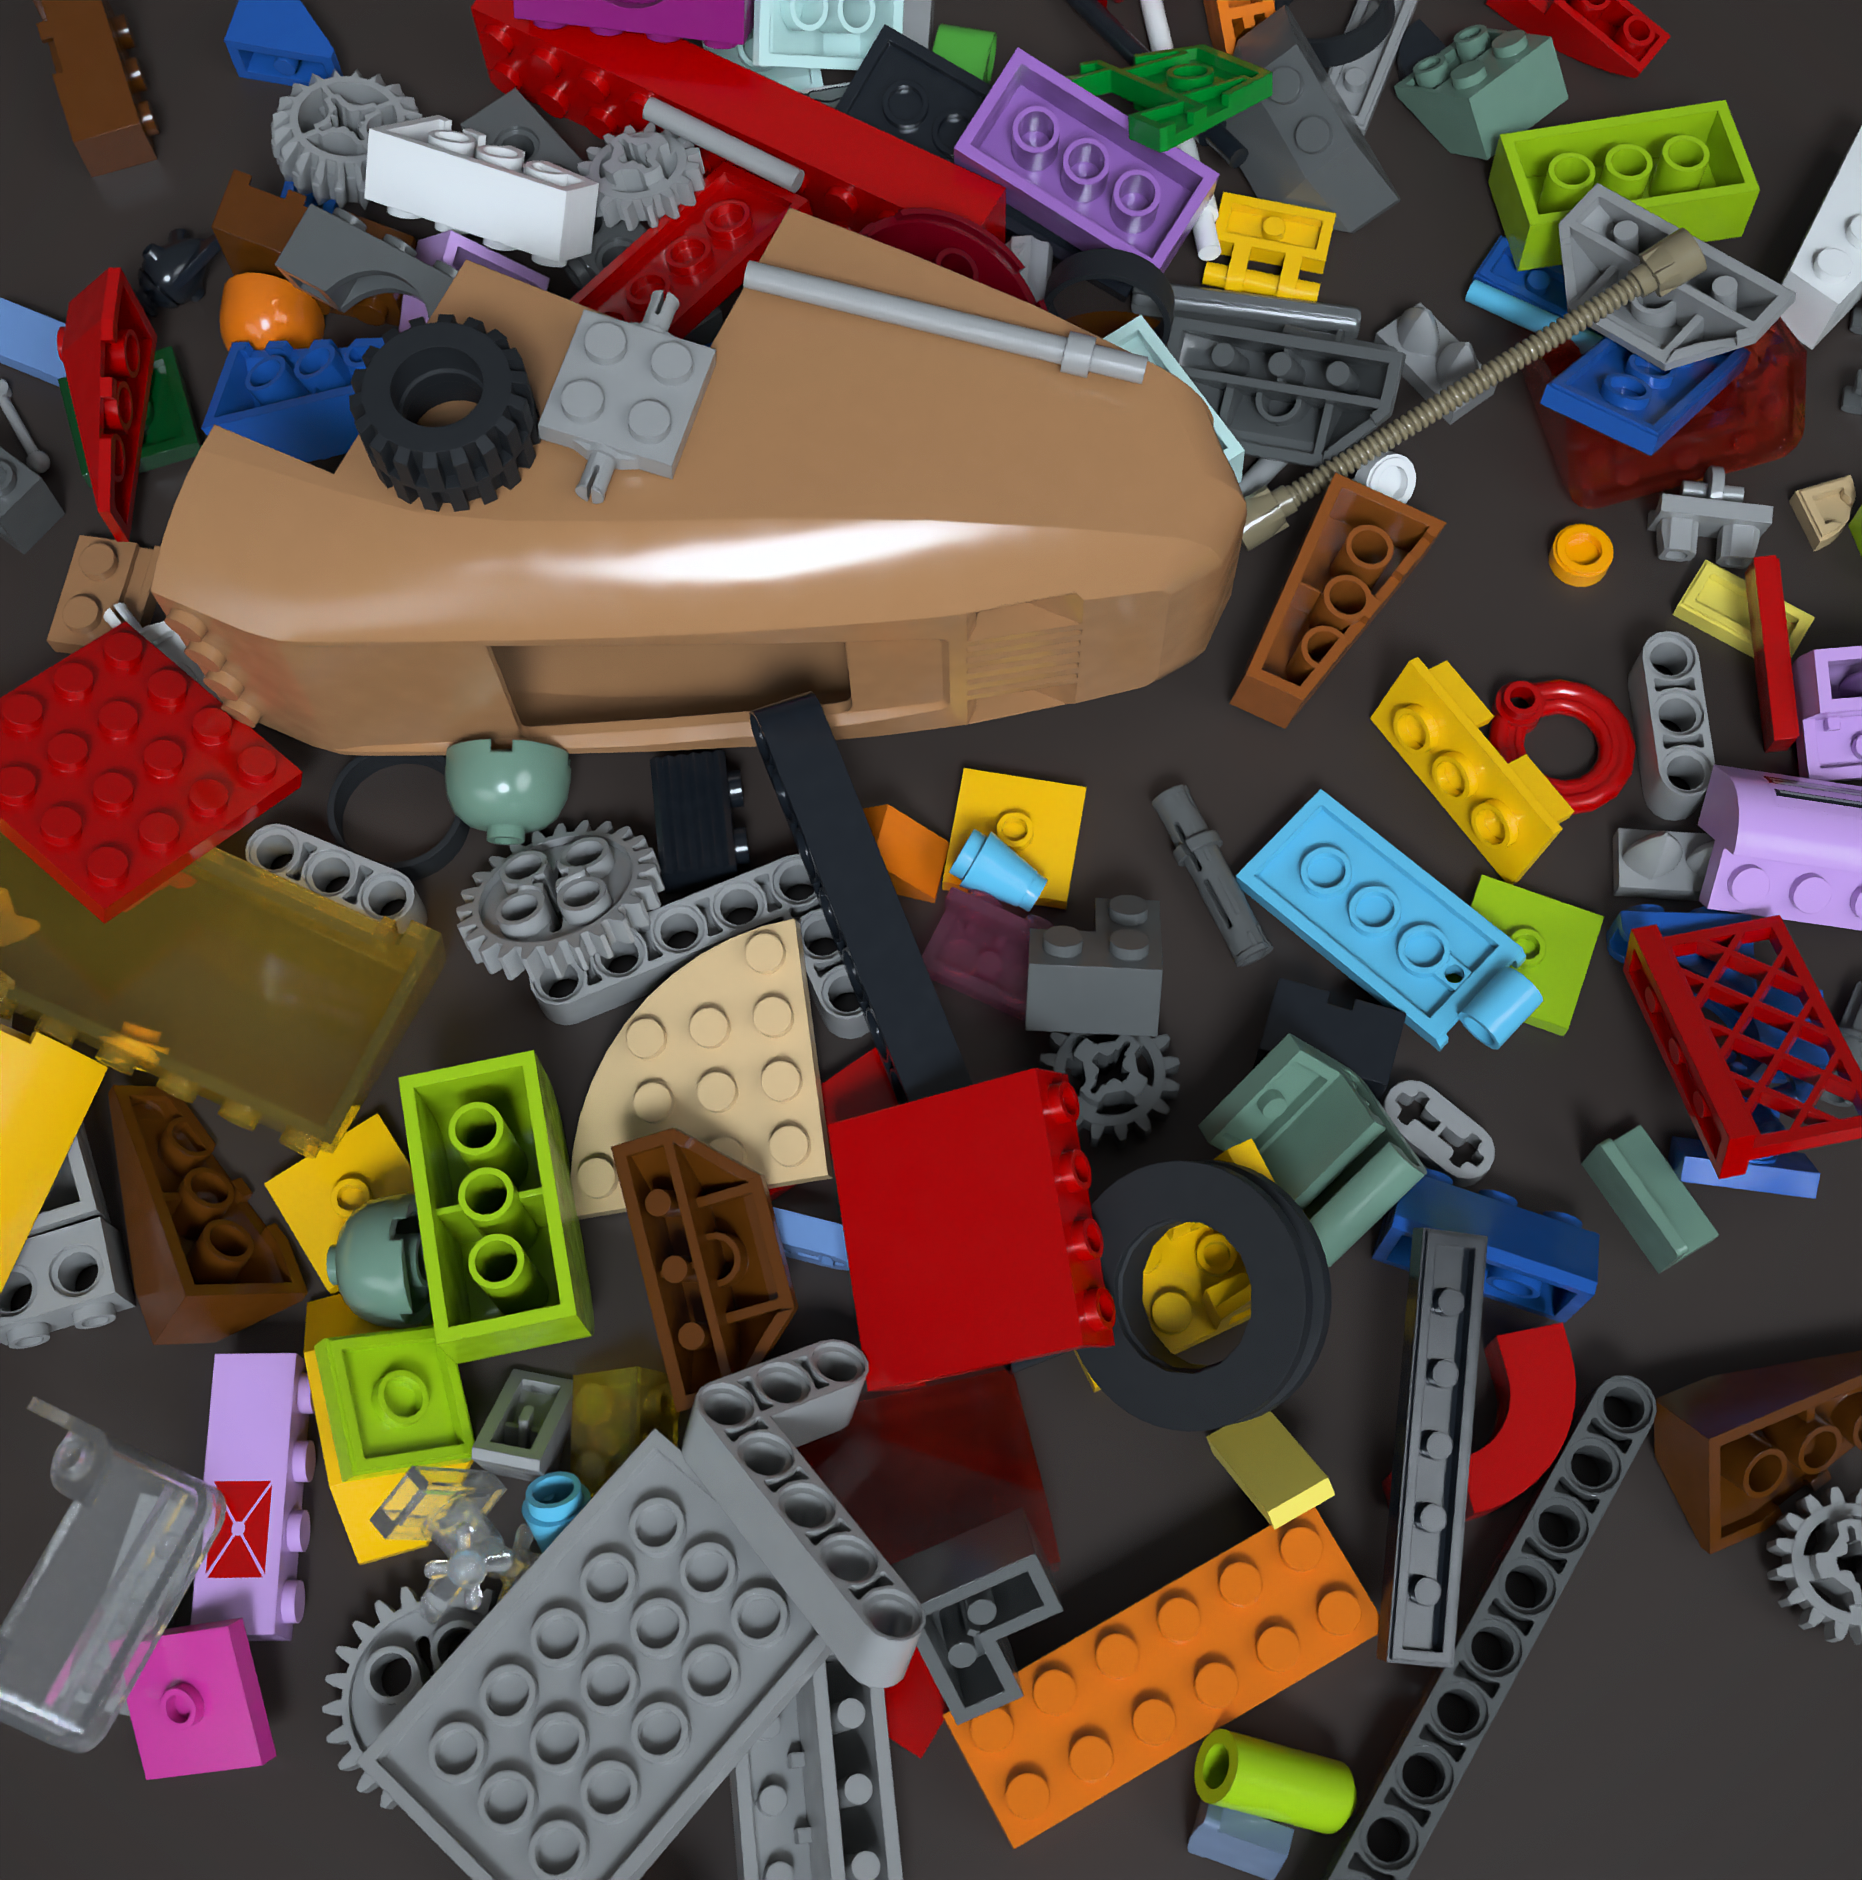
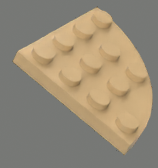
(721, 1057)

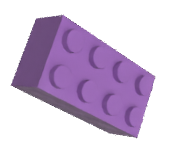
(1077, 169)

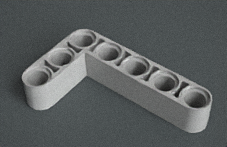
(706, 916)
(747, 1458)

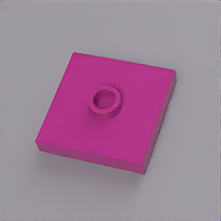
(200, 1703)

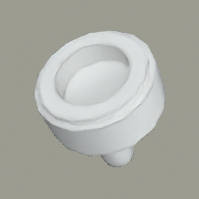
(1389, 475)

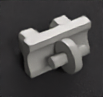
(1711, 512)

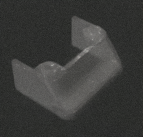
(101, 1584)

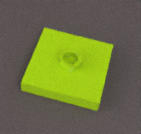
(1555, 942)
(393, 1402)

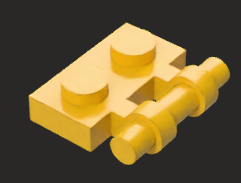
(1270, 235)

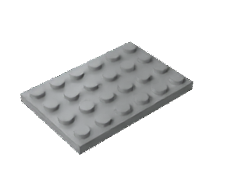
(602, 1688)

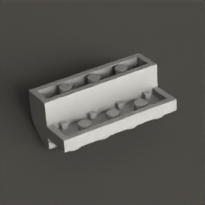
(819, 1788)

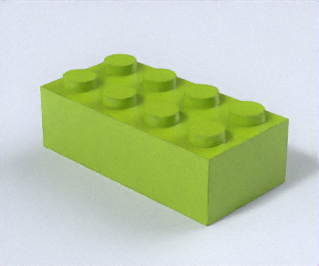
(1669, 161)

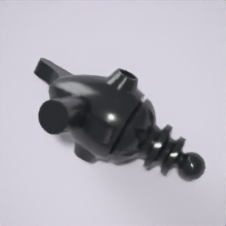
(174, 271)

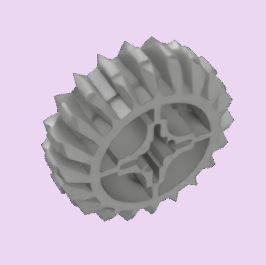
(325, 133)

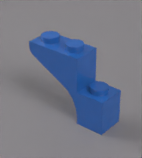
(1702, 918)

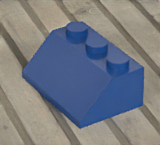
(1531, 1258)

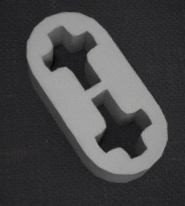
(1445, 1121)

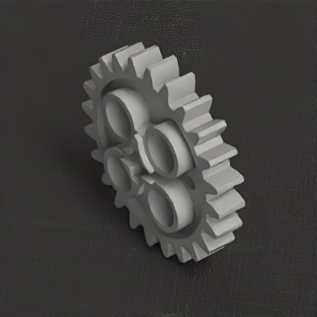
(518, 905)
(364, 1704)

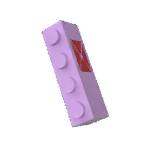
(260, 1465)

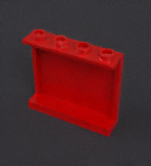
(971, 1230)

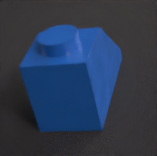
(278, 43)

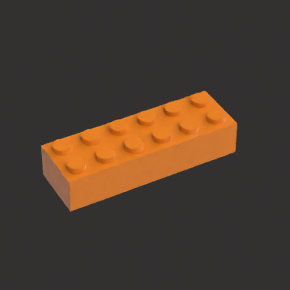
(1166, 1674)

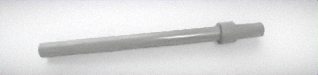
(1075, 354)

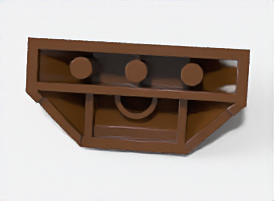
(705, 1257)

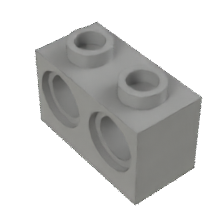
(52, 1267)

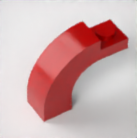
(1534, 1413)

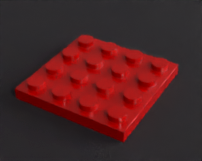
(127, 771)

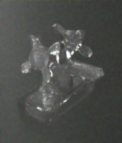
(452, 1512)

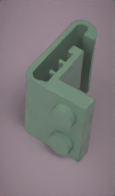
(1320, 1140)

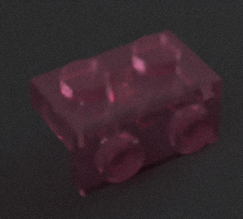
(983, 950)

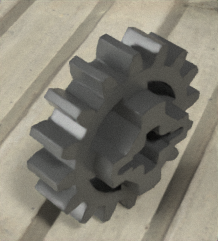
(1128, 1093)

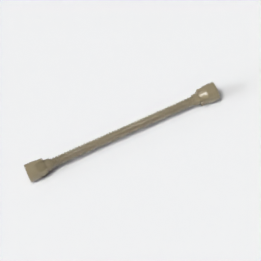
(1660, 270)

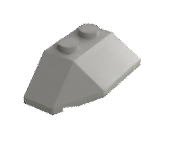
(1698, 320)

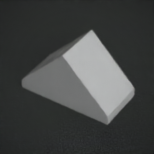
(526, 1427)

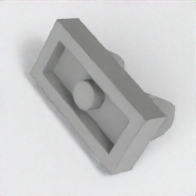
(1432, 356)
(1660, 863)

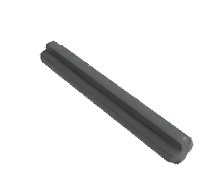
(1253, 310)

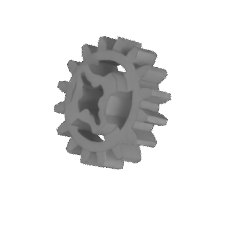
(643, 176)
(1838, 1537)

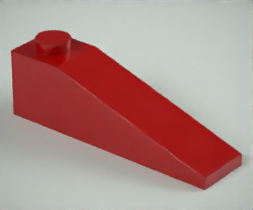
(109, 371)

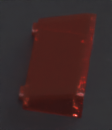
(1742, 427)

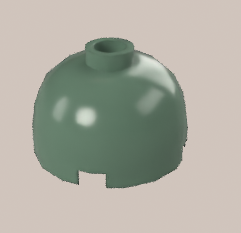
(507, 788)
(383, 1263)

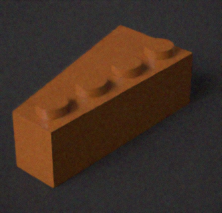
(1337, 584)

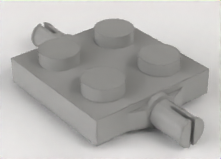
(627, 395)

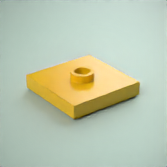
(1027, 814)
(324, 1191)

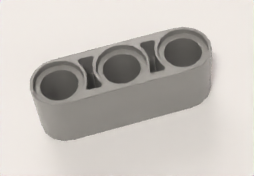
(1683, 702)
(320, 862)

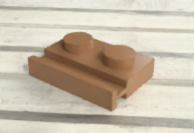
(99, 577)

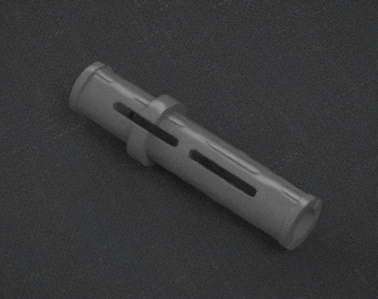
(1200, 853)

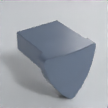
(1240, 1840)

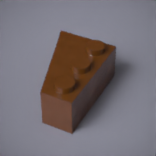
(99, 83)

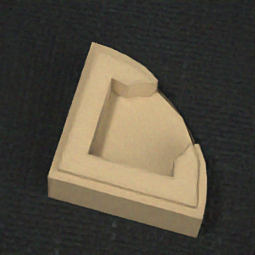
(1824, 510)

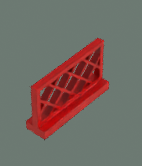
(1700, 1067)

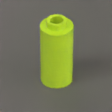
(1274, 1782)

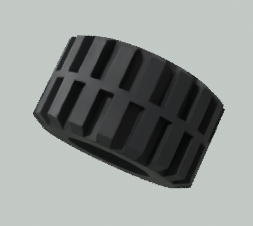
(434, 367)

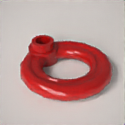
(1588, 706)

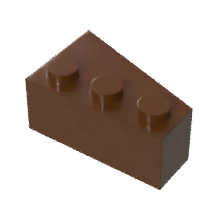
(258, 225)

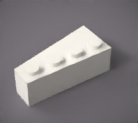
(480, 189)
(1829, 259)

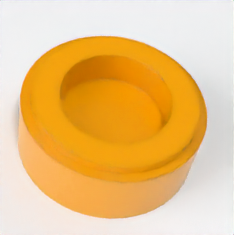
(1581, 555)

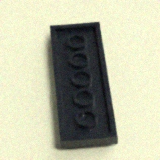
(930, 106)

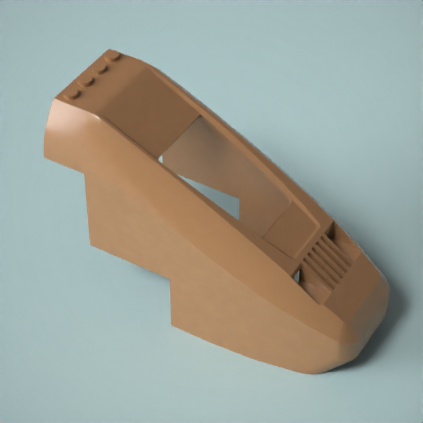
(848, 521)

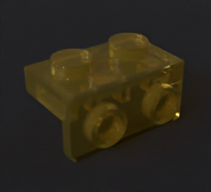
(614, 1416)

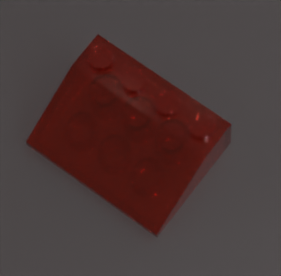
(935, 1465)

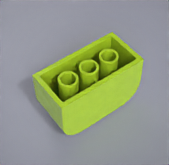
(496, 1208)

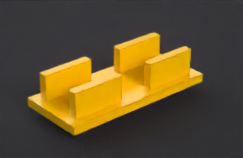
(1499, 805)

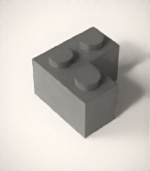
(1098, 977)
(974, 1597)

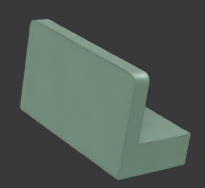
(1649, 1198)

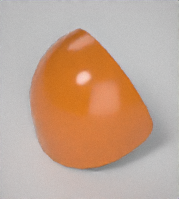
(268, 309)

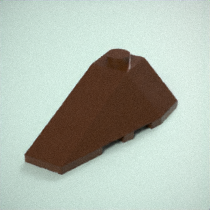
(193, 1238)
(1754, 1439)

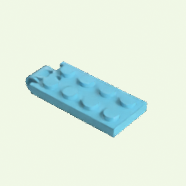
(1390, 926)

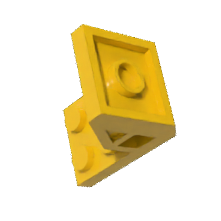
(1196, 1277)

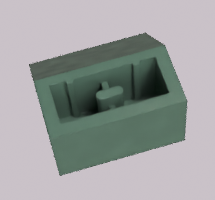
(1484, 88)

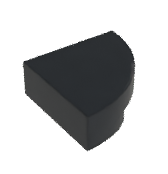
(1415, 46)

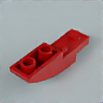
(1595, 32)

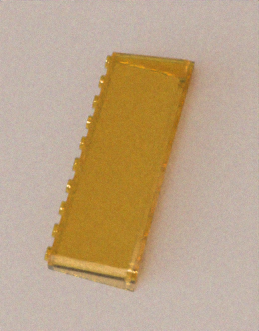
(221, 989)

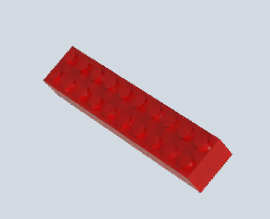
(604, 82)

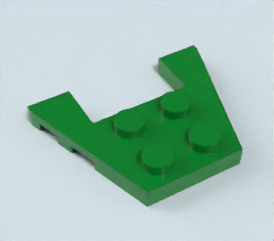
(1178, 91)

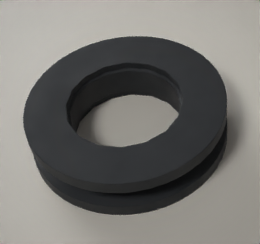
(1287, 1295)

